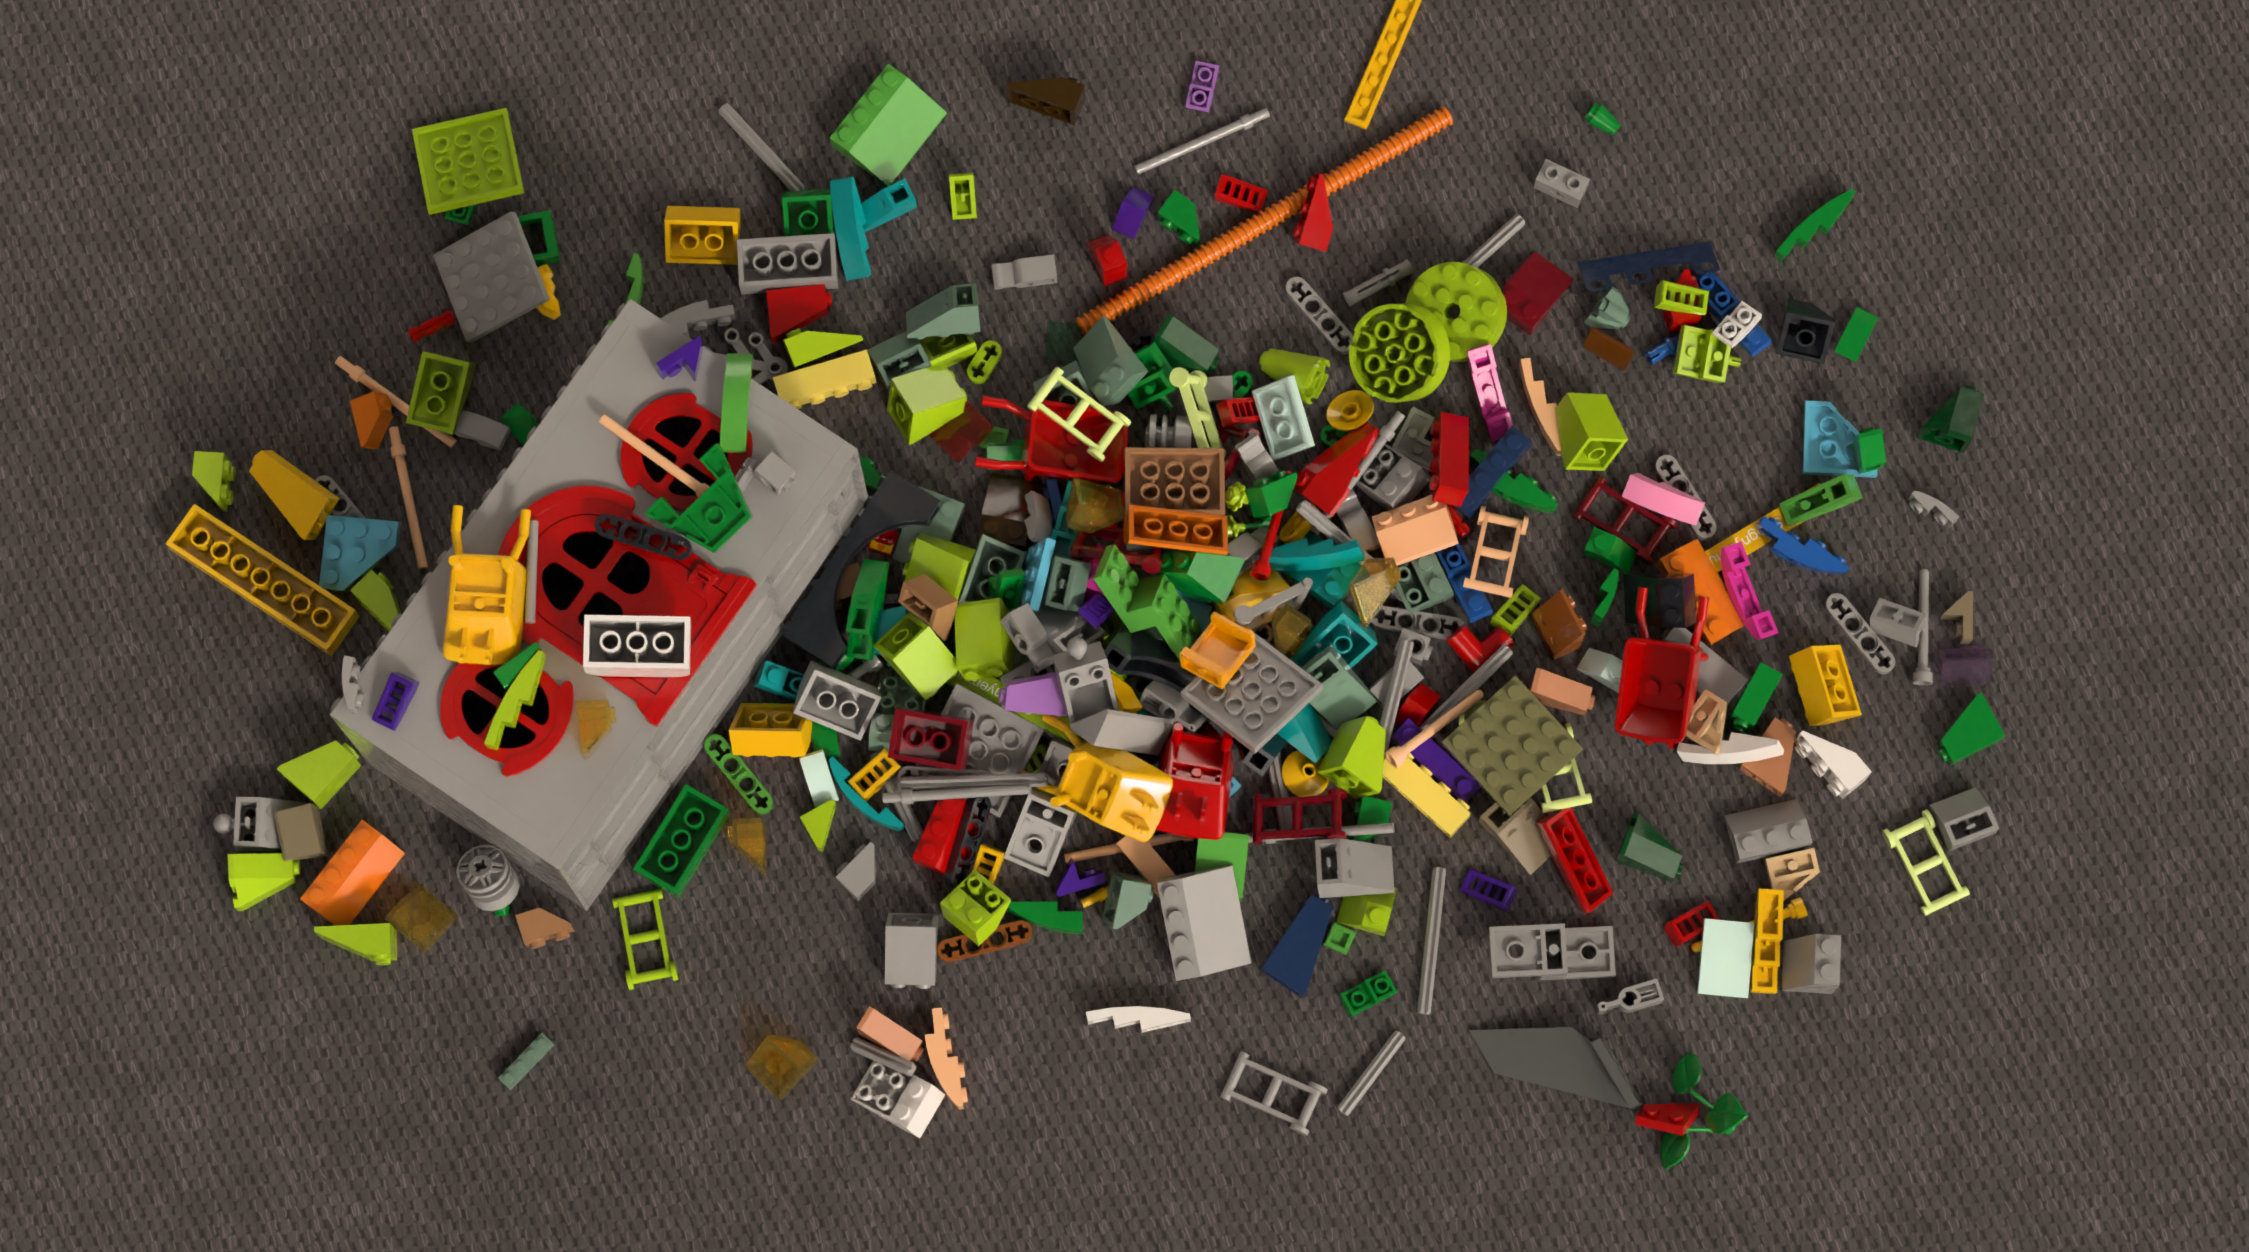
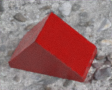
(1417, 705)

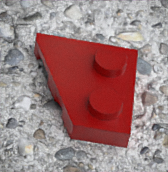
(1668, 1117)

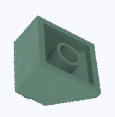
(1060, 393)
(1125, 899)

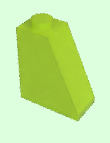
(259, 877)

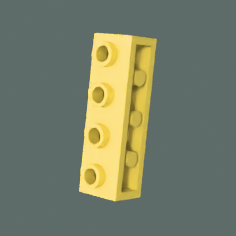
(826, 380)
(1427, 795)

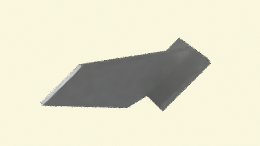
(1558, 1060)

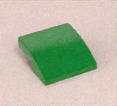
(1606, 595)

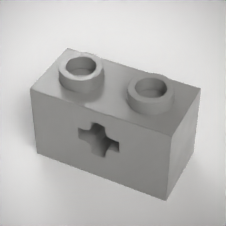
(1561, 183)

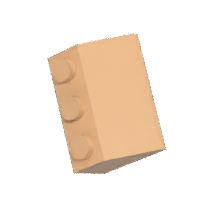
(1415, 530)

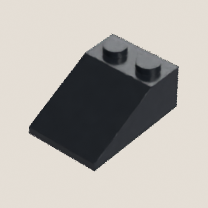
(1668, 601)

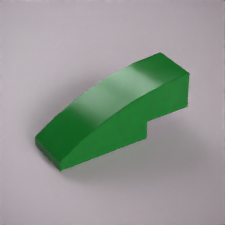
(1048, 917)

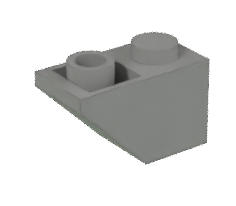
(860, 873)

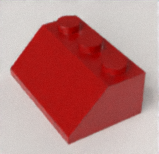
(939, 836)

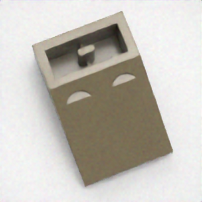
(1518, 834)

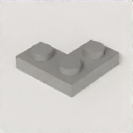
(1412, 440)

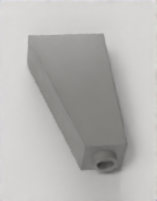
(1715, 673)

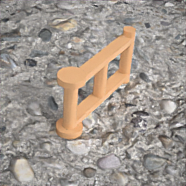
(1483, 519)

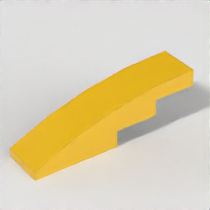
(1766, 941)

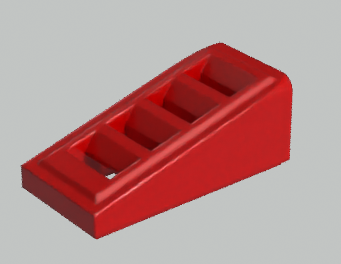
(1237, 202)
(1227, 414)
(1677, 930)

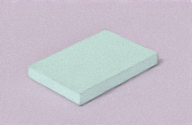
(1283, 418)
(1725, 958)

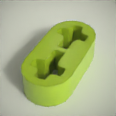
(979, 359)

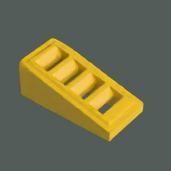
(869, 768)
(984, 848)

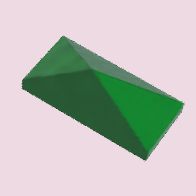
(519, 422)

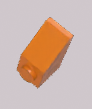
(372, 418)

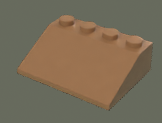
(1176, 479)

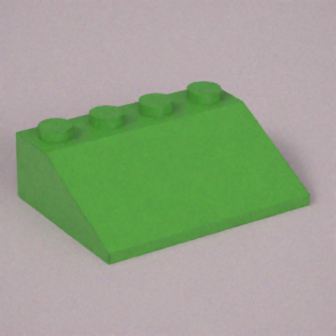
(887, 125)

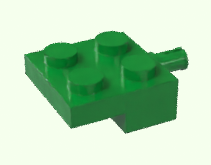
(1156, 382)

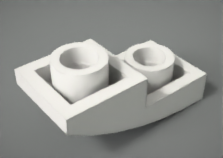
(1737, 325)

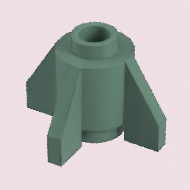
(1609, 311)

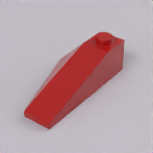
(1329, 475)

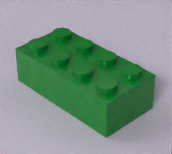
(682, 841)

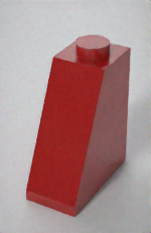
(1108, 259)
(796, 308)

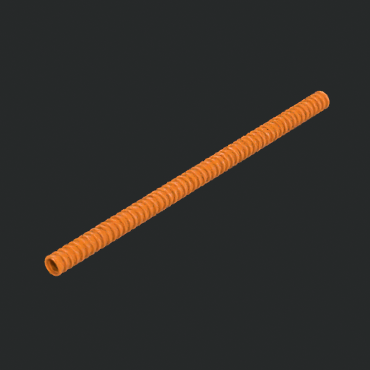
(1265, 220)

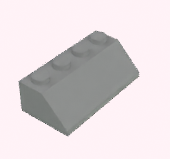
(787, 262)

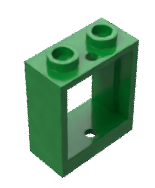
(546, 218)
(1754, 699)

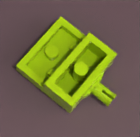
(1702, 355)

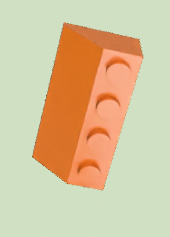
(1176, 529)
(1721, 614)
(352, 875)

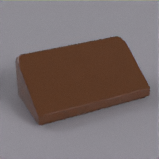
(1608, 348)

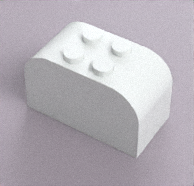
(637, 645)

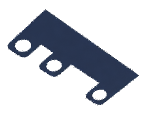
(1644, 261)

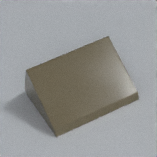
(301, 833)

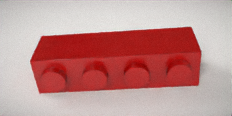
(1449, 459)

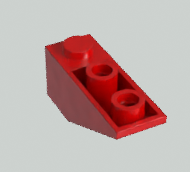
(1315, 222)

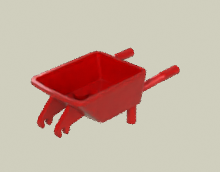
(1056, 452)
(1659, 681)
(1201, 783)

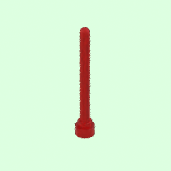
(1261, 568)

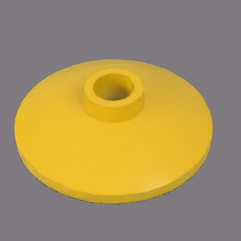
(1350, 410)
(1297, 780)

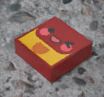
(884, 543)

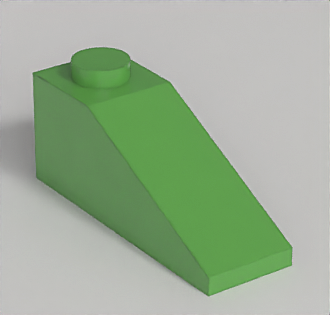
(1821, 499)

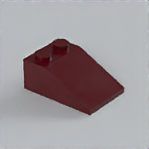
(1534, 292)
(931, 739)

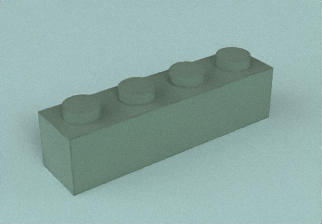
(526, 1061)

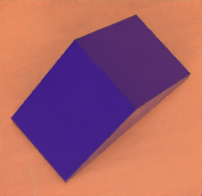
(1132, 212)

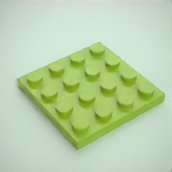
(468, 161)

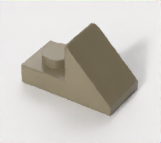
(1962, 611)

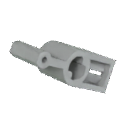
(1025, 272)
(1255, 458)
(1357, 524)
(1249, 547)
(1029, 636)
(1168, 704)
(1637, 992)

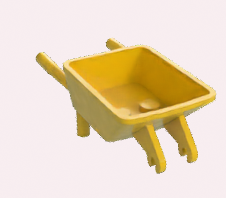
(485, 601)
(1110, 787)

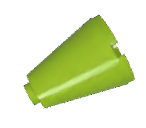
(1307, 369)

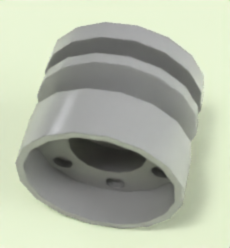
(1168, 436)
(488, 877)

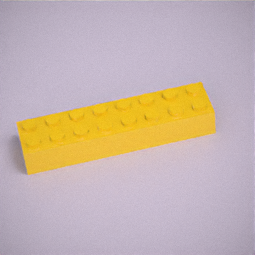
(262, 580)

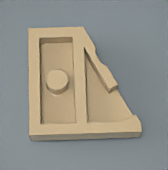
(1708, 722)
(1791, 870)

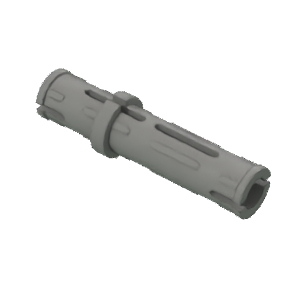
(1380, 281)

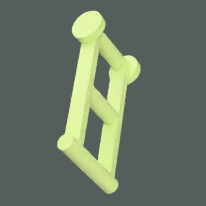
(1197, 381)
(1117, 418)
(1569, 802)
(1928, 823)

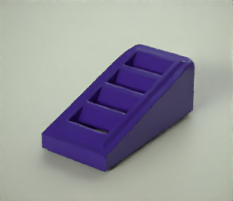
(1096, 610)
(407, 695)
(1507, 900)

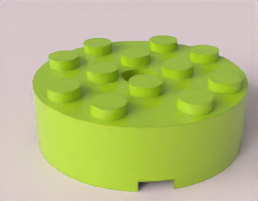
(1480, 303)
(1422, 356)

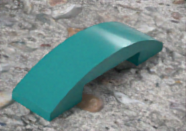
(884, 818)

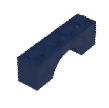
(1493, 467)

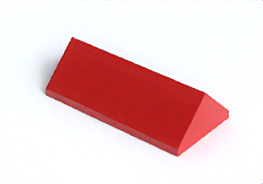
(1574, 859)

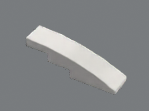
(1738, 749)
(1148, 1017)

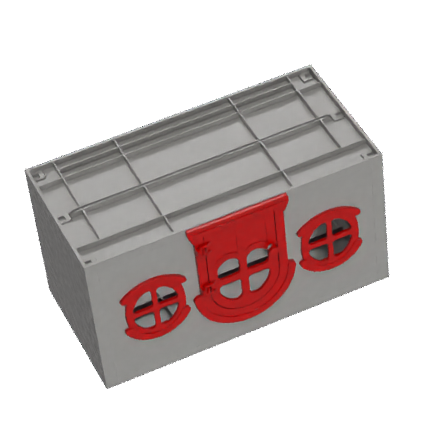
(543, 801)

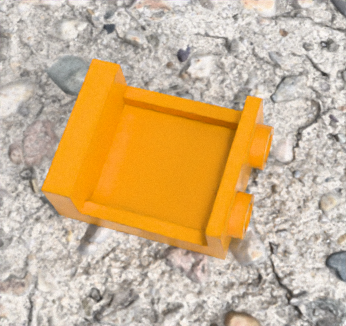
(1218, 650)

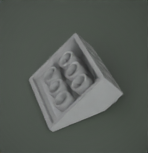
(1203, 922)

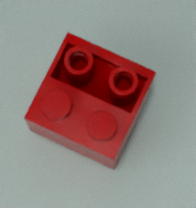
(1676, 319)

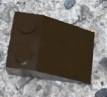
(1051, 97)
(1006, 510)

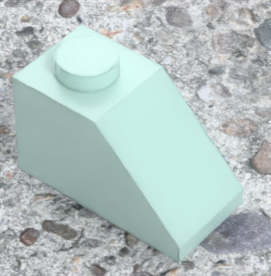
(1602, 667)

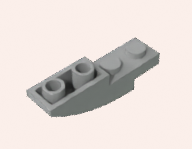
(699, 316)

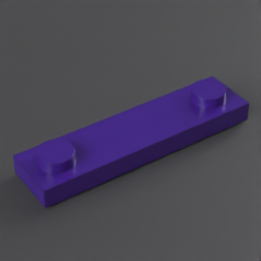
(1438, 762)

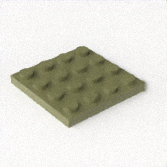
(1512, 746)

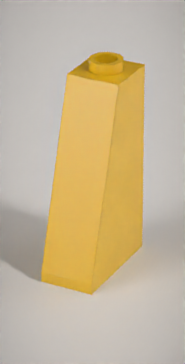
(294, 493)

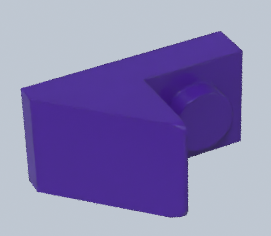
(686, 356)
(1071, 882)

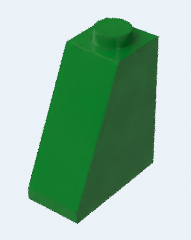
(1971, 732)

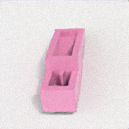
(1663, 499)

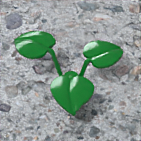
(1721, 1119)

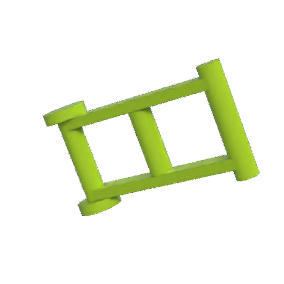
(631, 975)

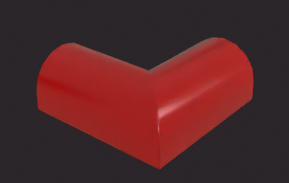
(1472, 651)

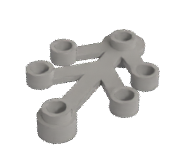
(764, 366)

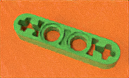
(737, 775)

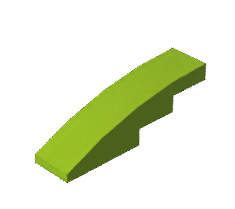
(520, 692)

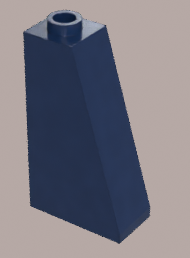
(1299, 948)

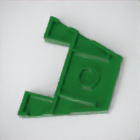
(715, 514)

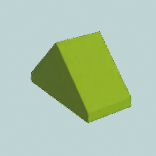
(962, 196)
(818, 823)

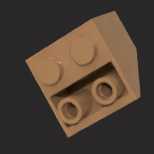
(929, 604)

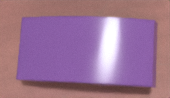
(1202, 86)

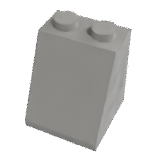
(911, 949)
(1812, 964)

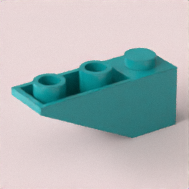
(888, 204)
(778, 680)

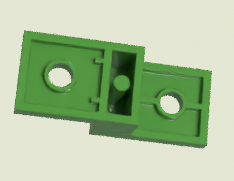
(1146, 601)

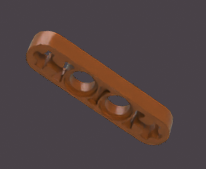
(986, 946)

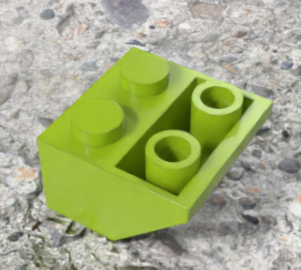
(214, 474)
(975, 907)

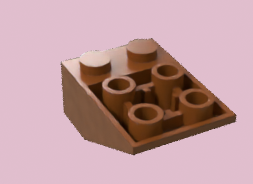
(1559, 625)

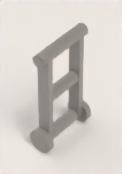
(1262, 612)
(1312, 1088)

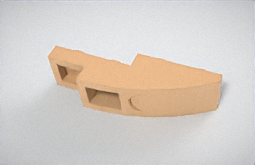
(946, 1068)

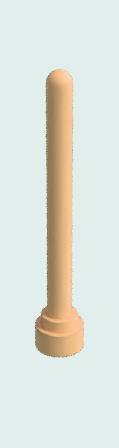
(1397, 755)

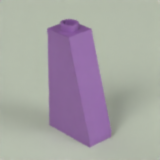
(1033, 695)

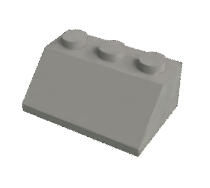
(836, 700)
(1768, 831)

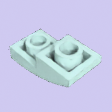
(818, 777)

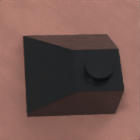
(1805, 332)

